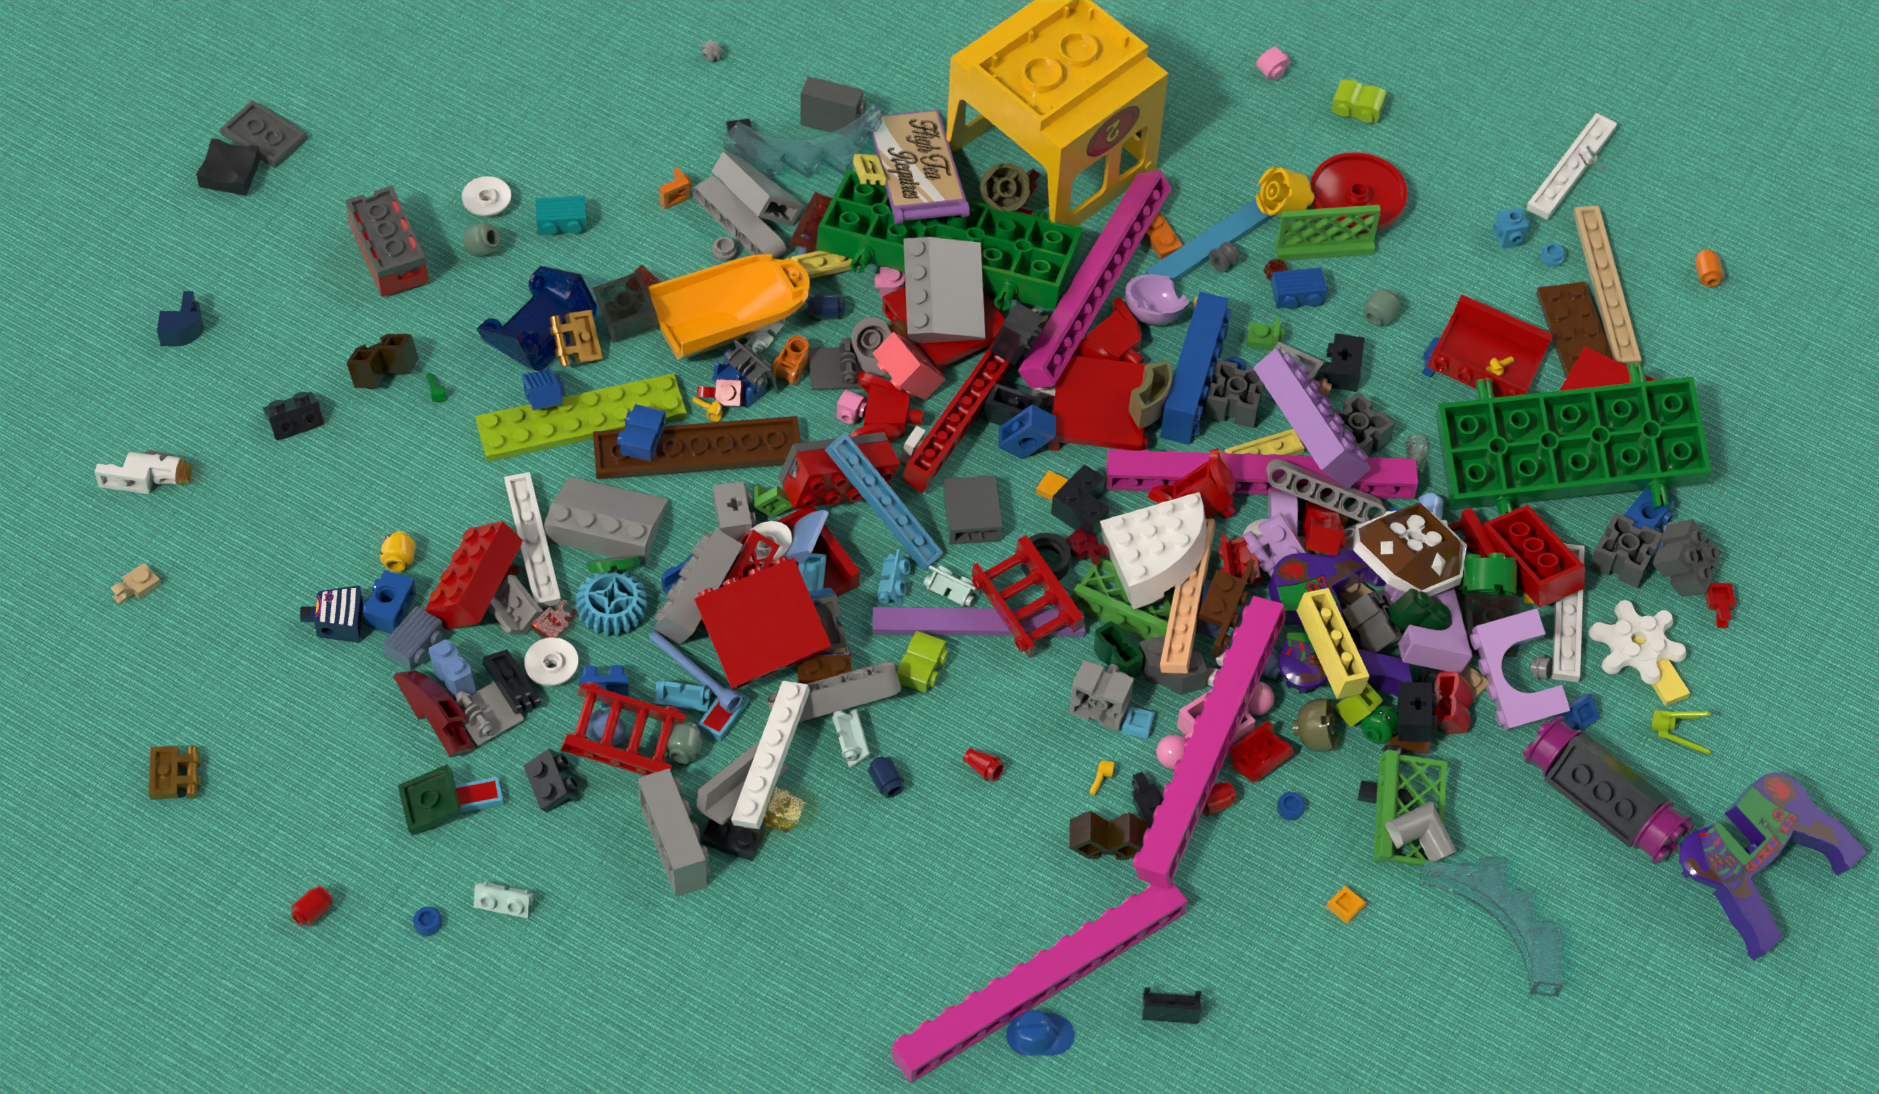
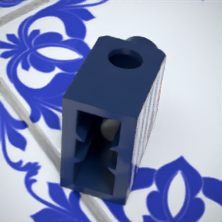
(336, 614)

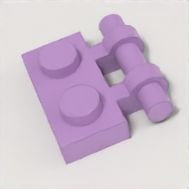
(1281, 539)

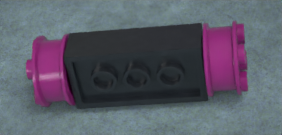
(1607, 790)

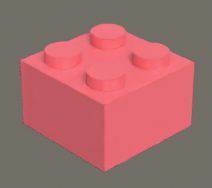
(908, 366)

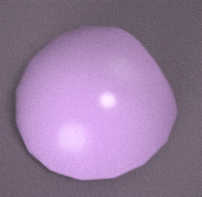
(1154, 299)

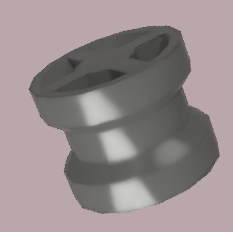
(1224, 256)

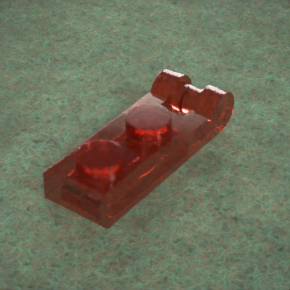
(810, 222)

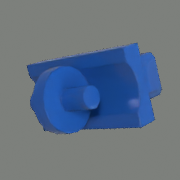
(614, 682)

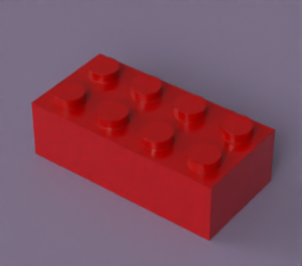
(1544, 562)
(474, 575)

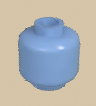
(597, 726)

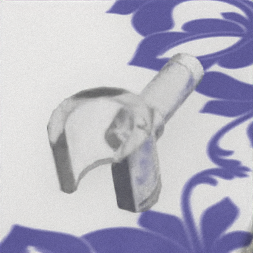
(1591, 158)

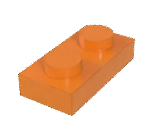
(1162, 237)

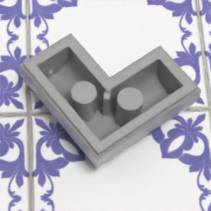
(1426, 826)

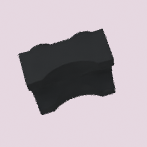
(229, 167)

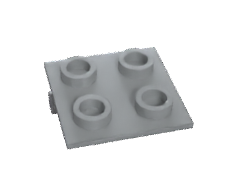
(487, 713)

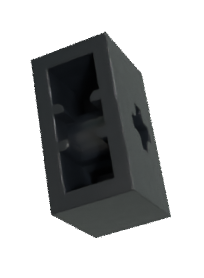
(1345, 362)
(1415, 711)

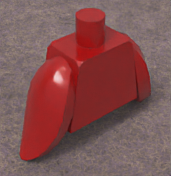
(1115, 337)
(886, 408)
(1212, 480)

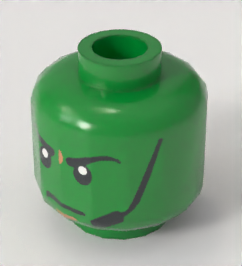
(1381, 724)

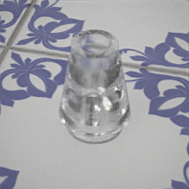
(1418, 448)

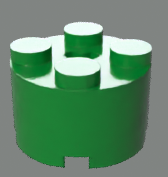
(1490, 574)

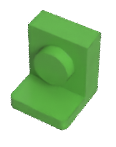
(1264, 335)
(771, 501)

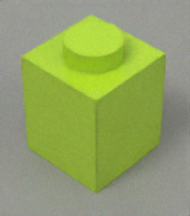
(1358, 706)

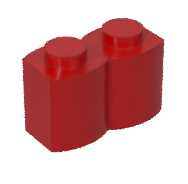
(1453, 701)

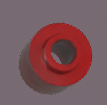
(1220, 798)
(311, 906)

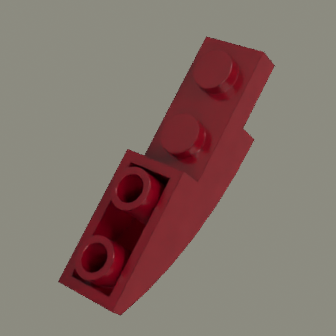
(440, 709)

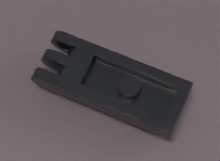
(511, 681)

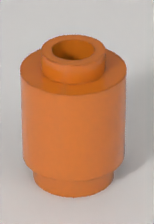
(1709, 268)

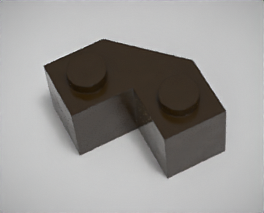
(391, 355)
(1095, 835)

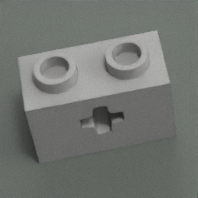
(732, 509)

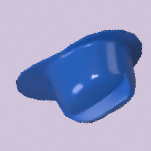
(1040, 1034)

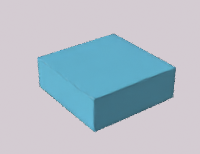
(1138, 722)

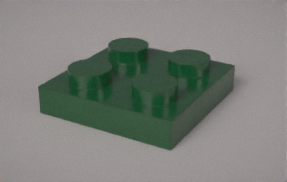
(430, 799)

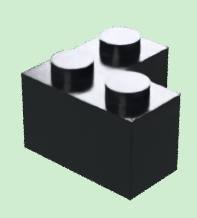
(1017, 334)
(1079, 503)

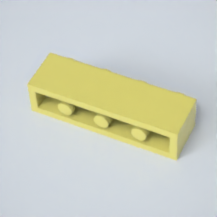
(1332, 643)

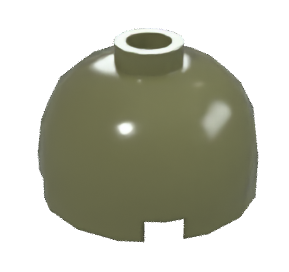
(1005, 187)
(1316, 725)

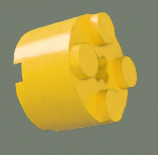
(1283, 191)

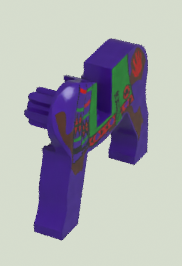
(1307, 573)
(1769, 816)

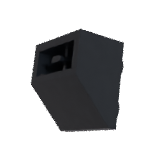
(1010, 399)

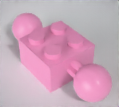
(1172, 746)

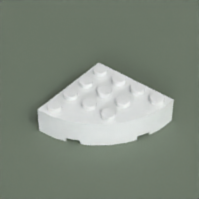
(1156, 546)

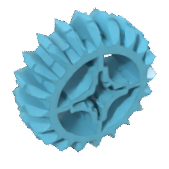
(624, 610)

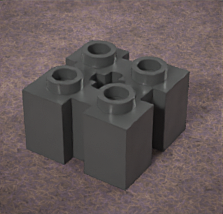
(1234, 394)
(1368, 428)
(1626, 550)
(1686, 558)
(1373, 622)

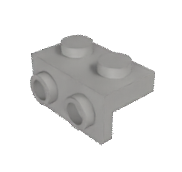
(514, 607)

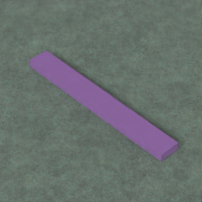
(959, 622)

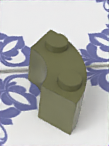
(1150, 398)

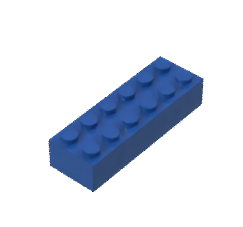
(1196, 368)

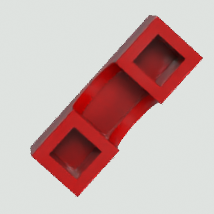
(1322, 529)

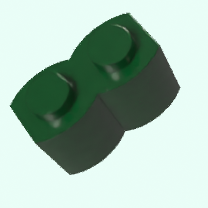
(1418, 610)
(1114, 648)

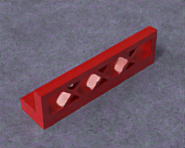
(1474, 534)
(749, 540)

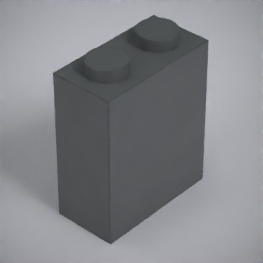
(829, 104)
(972, 510)

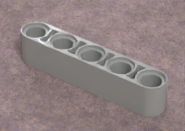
(737, 218)
(1316, 484)
(848, 690)

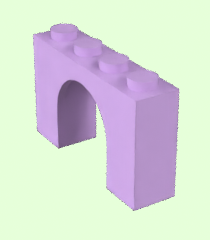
(1431, 648)
(1514, 707)

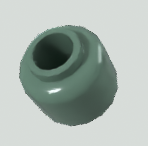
(481, 239)
(1382, 307)
(685, 743)

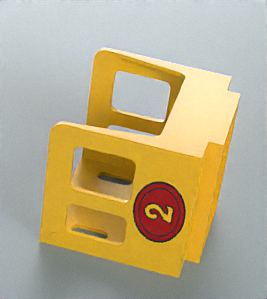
(1067, 92)

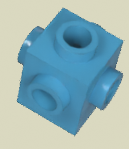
(1511, 228)

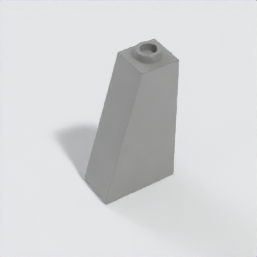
(756, 190)

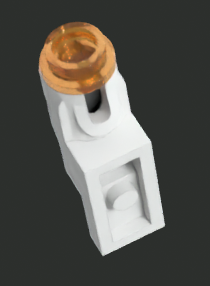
(142, 470)

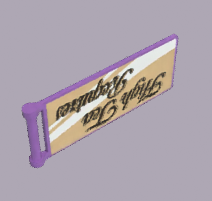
(918, 167)

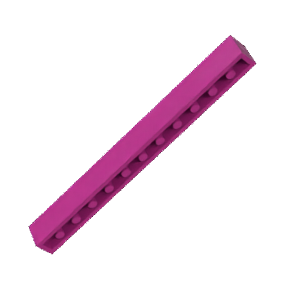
(1094, 280)
(1148, 469)
(1210, 742)
(1037, 980)

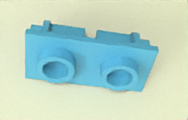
(896, 570)
(682, 695)

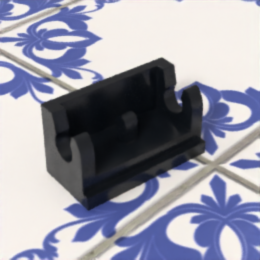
(1171, 1007)

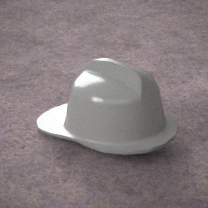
(866, 338)

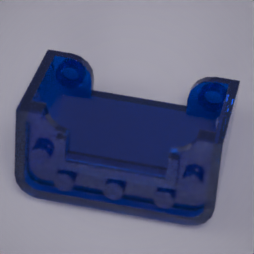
(527, 333)

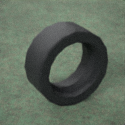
(1054, 543)

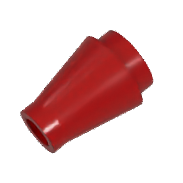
(986, 765)

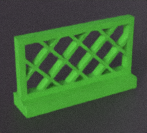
(1326, 242)
(1106, 609)
(1388, 801)

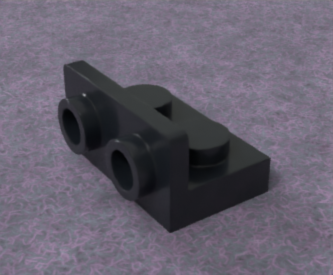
(733, 839)

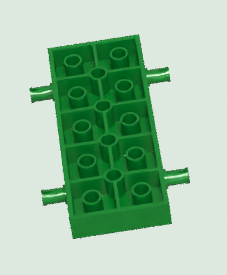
(1020, 252)
(1573, 442)

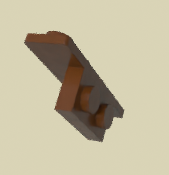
(1223, 600)

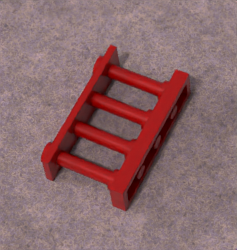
(1039, 574)
(604, 750)

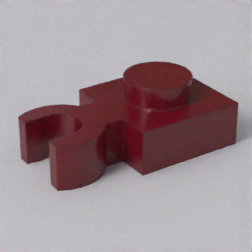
(1086, 545)

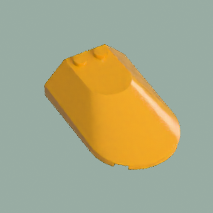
(727, 302)

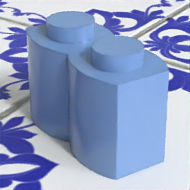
(451, 669)

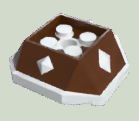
(1412, 550)

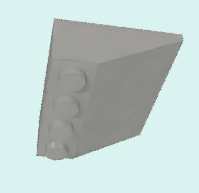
(943, 290)
(604, 519)

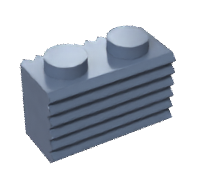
(413, 638)

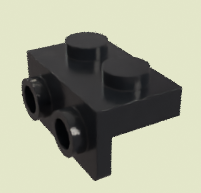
(293, 415)
(551, 779)

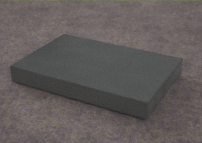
(263, 128)

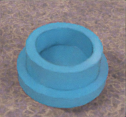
(1553, 254)

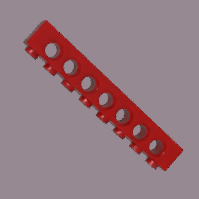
(954, 422)

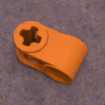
(790, 364)

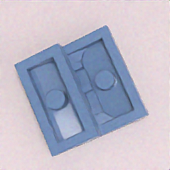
(805, 535)

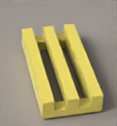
(865, 171)

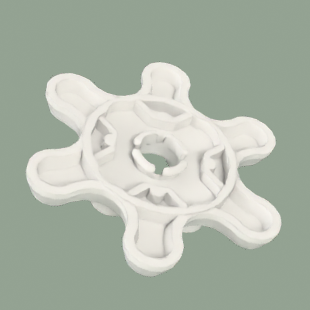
(1627, 653)

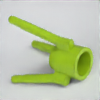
(1665, 720)

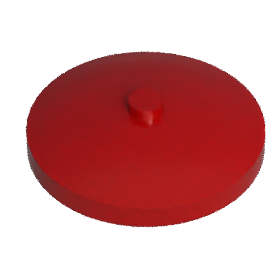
(1360, 180)

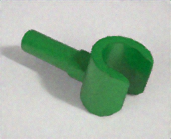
(437, 392)

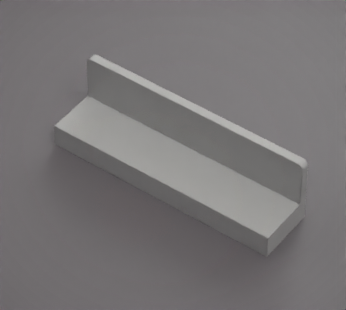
(720, 794)

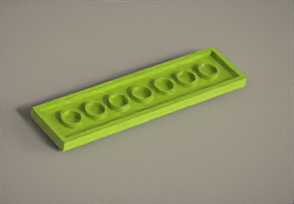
(527, 431)

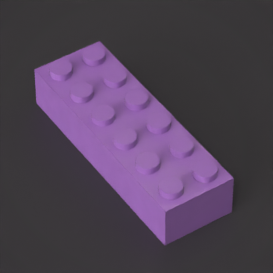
(1312, 418)

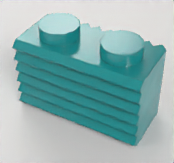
(561, 215)

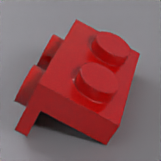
(1236, 558)
(1259, 753)

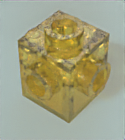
(783, 810)

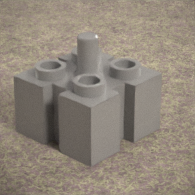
(1101, 694)

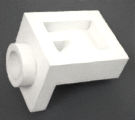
(912, 444)

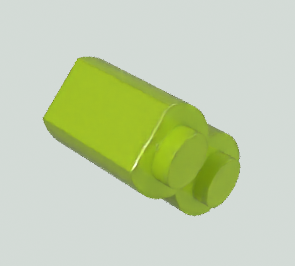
(1359, 101)
(921, 662)

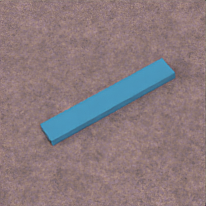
(1197, 251)
(884, 501)

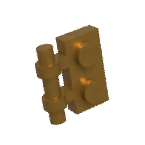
(582, 335)
(164, 772)

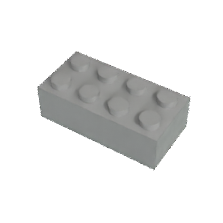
(704, 570)
(673, 832)

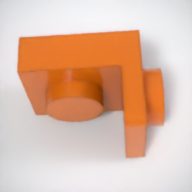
(675, 191)

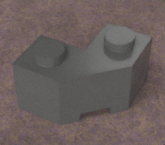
(1178, 682)

